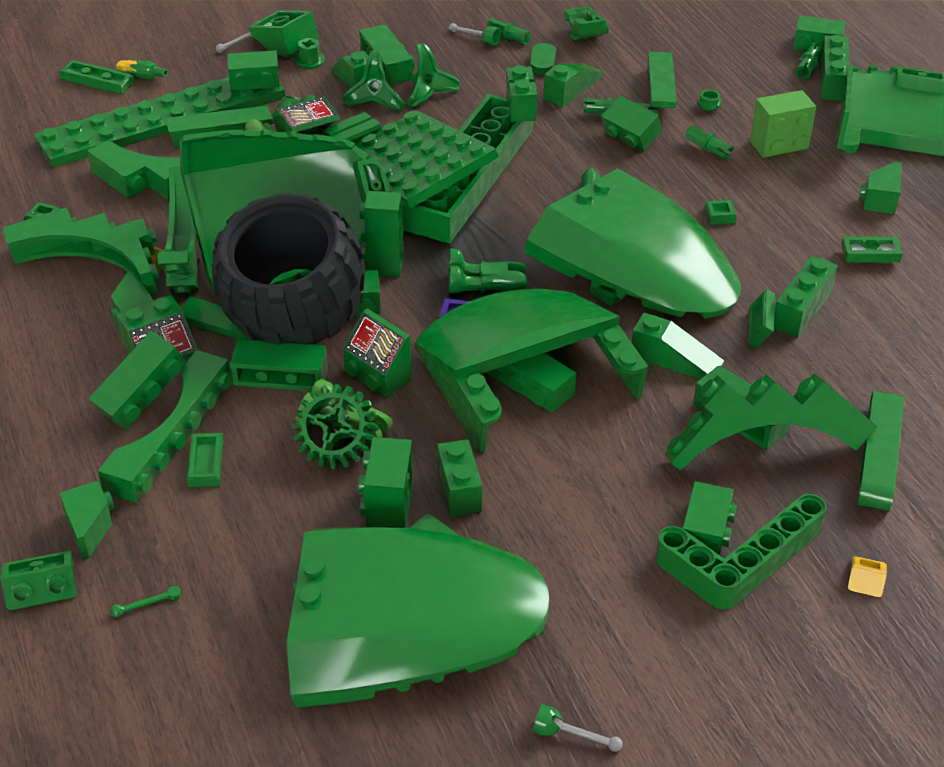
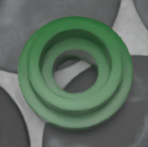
(709, 100)

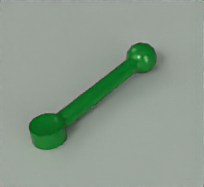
(173, 593)

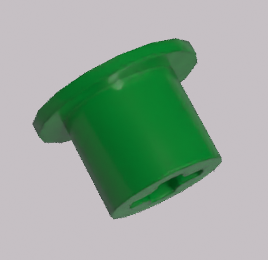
(309, 54)

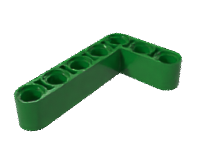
(730, 579)

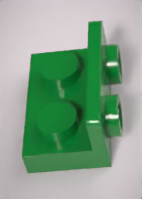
(38, 580)

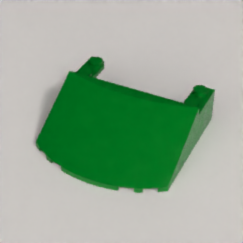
(892, 110)
(511, 329)

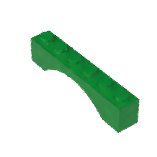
(134, 467)

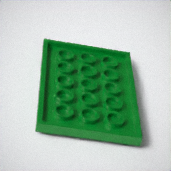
(425, 155)

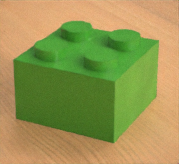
(782, 123)

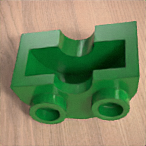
(585, 23)

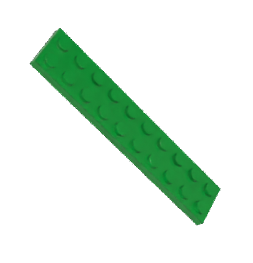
(146, 119)

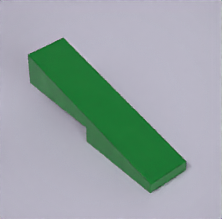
(661, 80)
(215, 121)

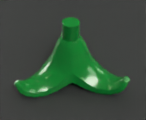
(429, 78)
(373, 86)

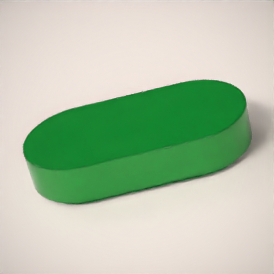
(542, 58)

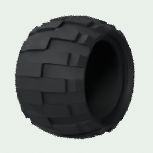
(279, 237)

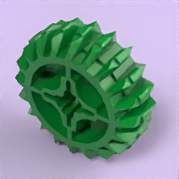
(331, 440)

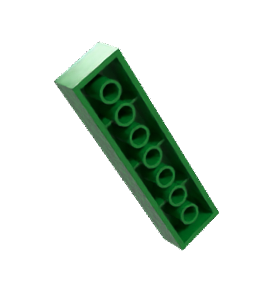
(448, 210)

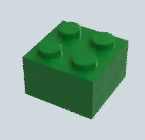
(387, 483)

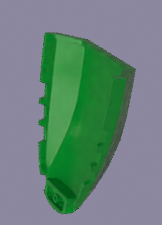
(239, 166)
(638, 245)
(403, 610)

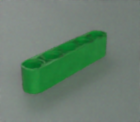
(881, 452)

